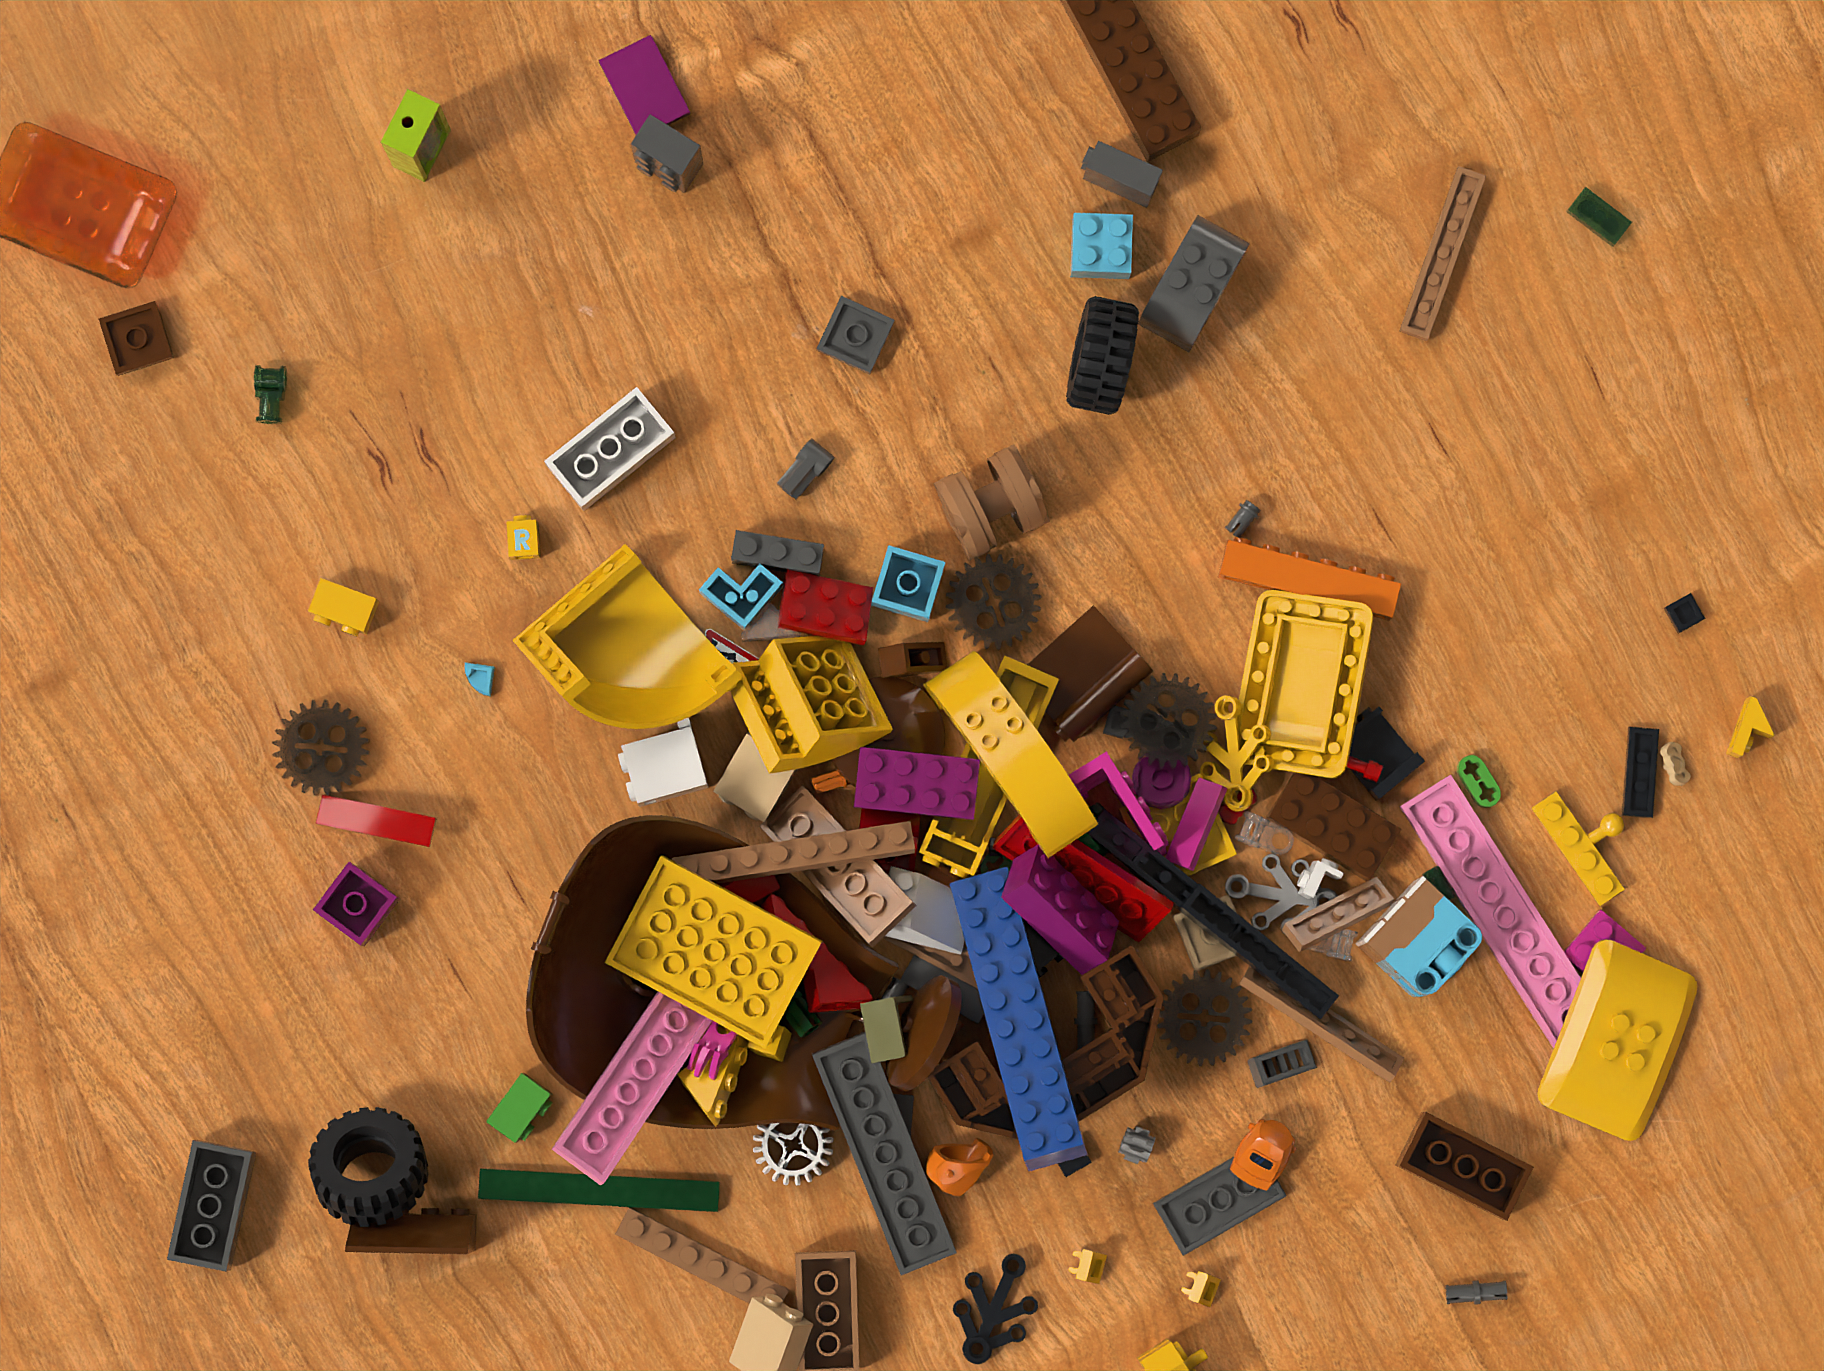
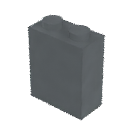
(1121, 173)

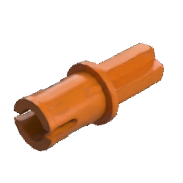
(828, 781)

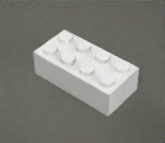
(610, 449)

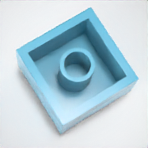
(1101, 245)
(908, 583)

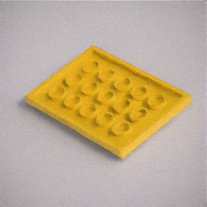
(713, 951)

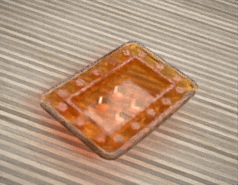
(81, 205)

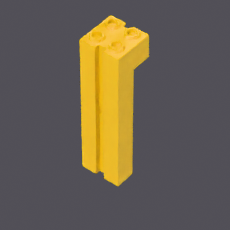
(964, 841)

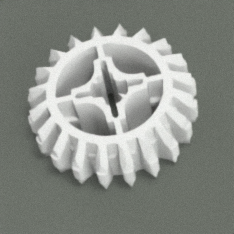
(780, 1167)

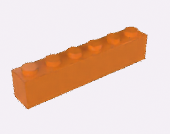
(1298, 575)

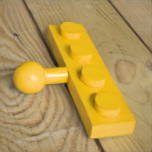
(1580, 847)

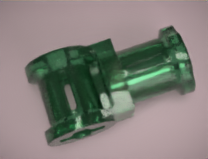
(270, 389)

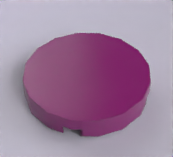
(1161, 787)

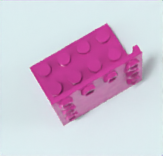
(1104, 769)

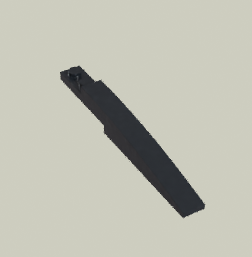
(1212, 915)

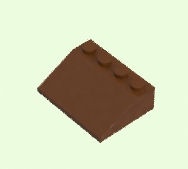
(417, 1234)

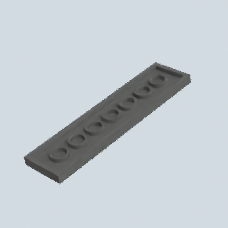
(884, 1154)

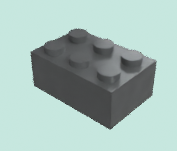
(666, 154)

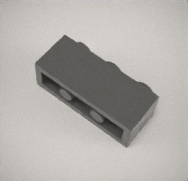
(777, 553)

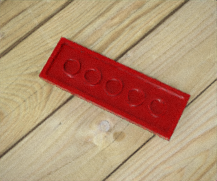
(1128, 898)

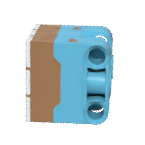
(1421, 939)

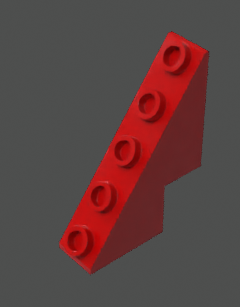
(827, 980)

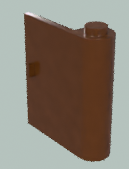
(1093, 673)

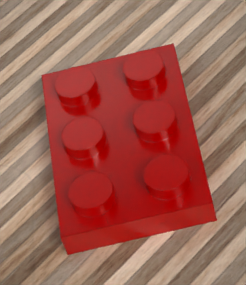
(825, 607)

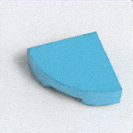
(480, 677)

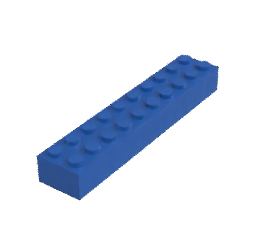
(1018, 1022)

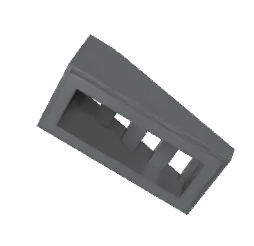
(1258, 1072)

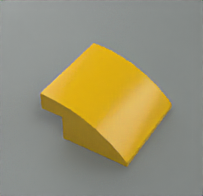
(808, 702)

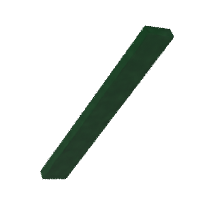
(616, 1190)

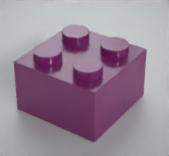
(356, 904)

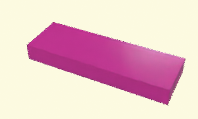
(1196, 824)

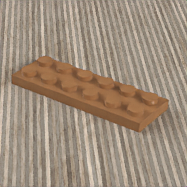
(855, 889)

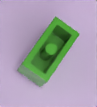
(520, 1108)

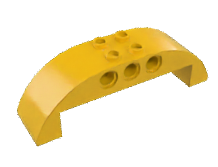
(1012, 752)

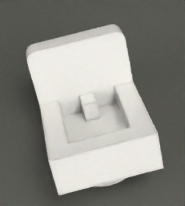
(1311, 879)

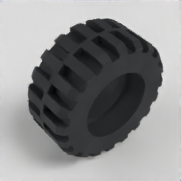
(1102, 355)
(376, 1198)

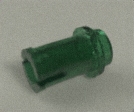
(1438, 880)

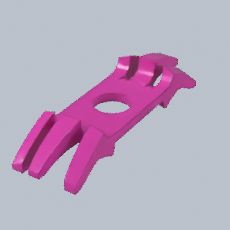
(710, 1045)

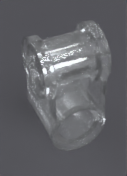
(1263, 834)
(1337, 945)

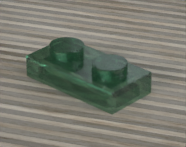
(1599, 216)

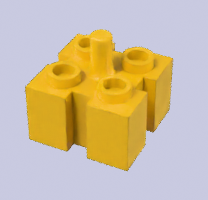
(1170, 1357)

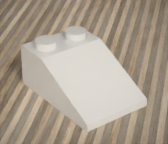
(934, 918)

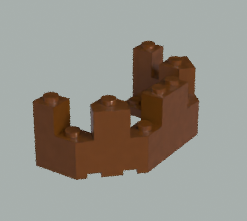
(1094, 1072)

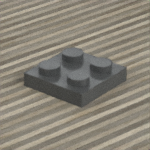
(855, 335)

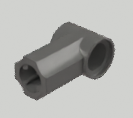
(809, 463)

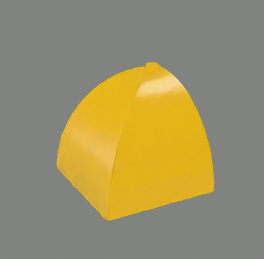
(626, 650)

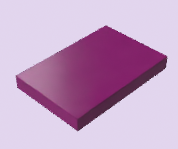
(644, 84)

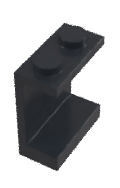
(1379, 742)

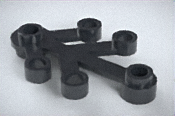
(992, 1313)

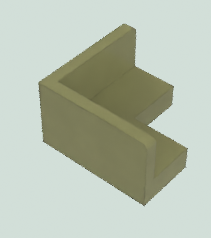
(884, 1028)

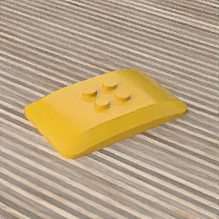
(1305, 680)
(1618, 1040)

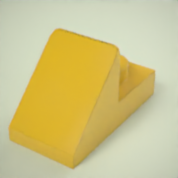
(1750, 720)

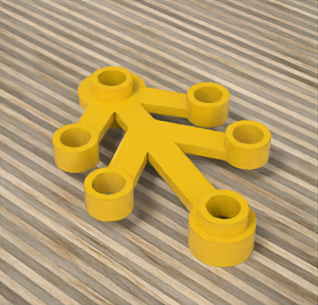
(1235, 757)

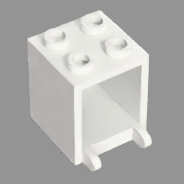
(663, 766)

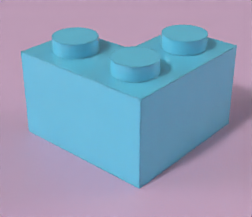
(743, 601)

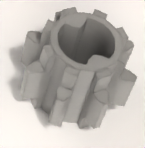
(1136, 1145)

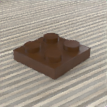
(136, 338)

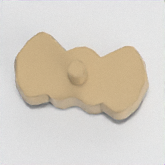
(1675, 764)

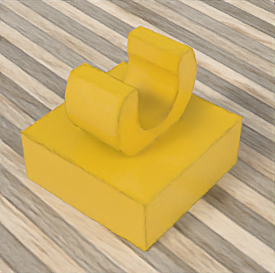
(1090, 1266)
(1203, 1288)

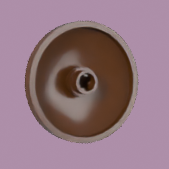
(914, 722)
(927, 1031)

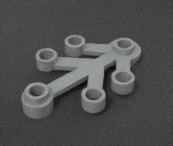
(1287, 896)

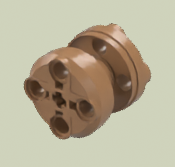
(1011, 493)

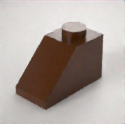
(912, 659)

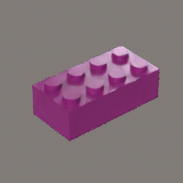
(916, 783)
(1060, 909)

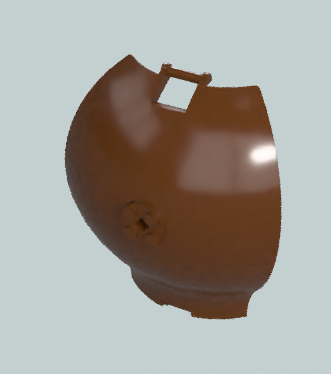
(586, 1009)

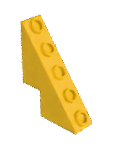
(712, 1094)

